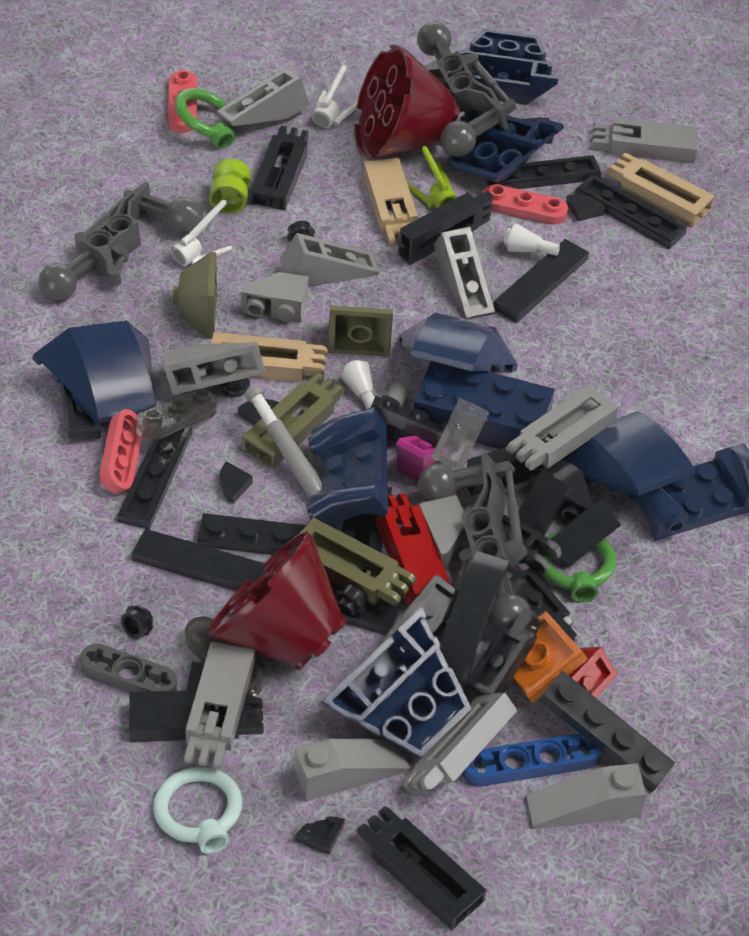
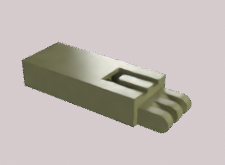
(320, 399)
(346, 558)

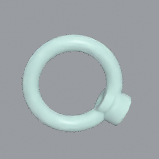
(210, 833)

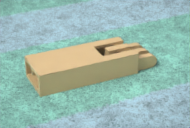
(388, 183)
(661, 189)
(282, 357)

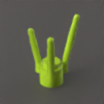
(439, 192)

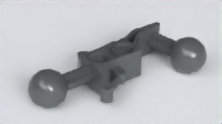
(454, 72)
(113, 237)
(443, 481)

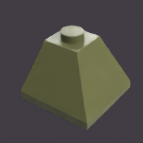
(198, 294)
(360, 330)

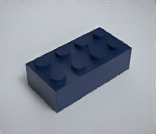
(509, 400)

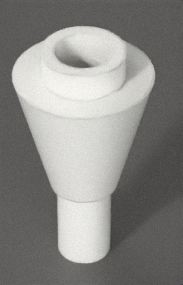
(522, 240)
(359, 380)

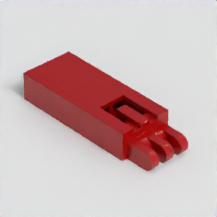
(413, 551)

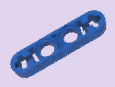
(533, 764)

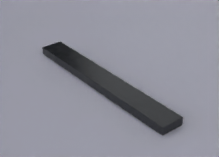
(234, 570)

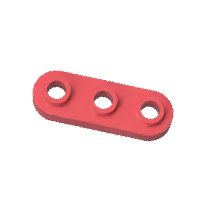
(178, 82)
(527, 204)
(120, 452)

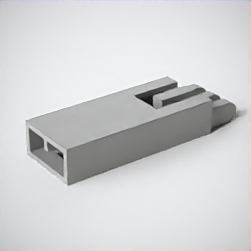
(646, 139)
(568, 426)
(222, 684)
(461, 743)

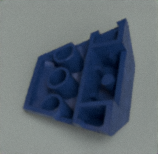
(514, 63)
(504, 152)
(458, 344)
(103, 368)
(632, 456)
(404, 690)

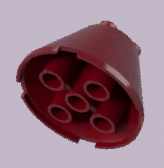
(401, 106)
(286, 609)

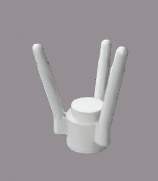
(327, 110)
(189, 247)

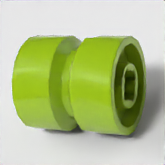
(231, 184)

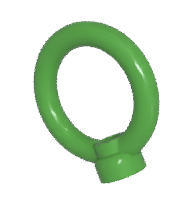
(221, 135)
(582, 584)

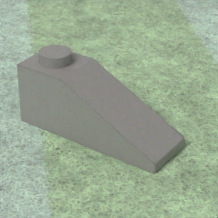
(269, 101)
(326, 260)
(464, 272)
(211, 365)
(346, 764)
(589, 798)

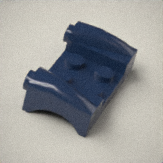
(353, 467)
(709, 496)

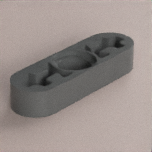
(123, 660)

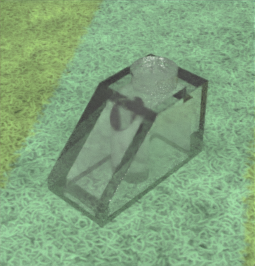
(460, 434)

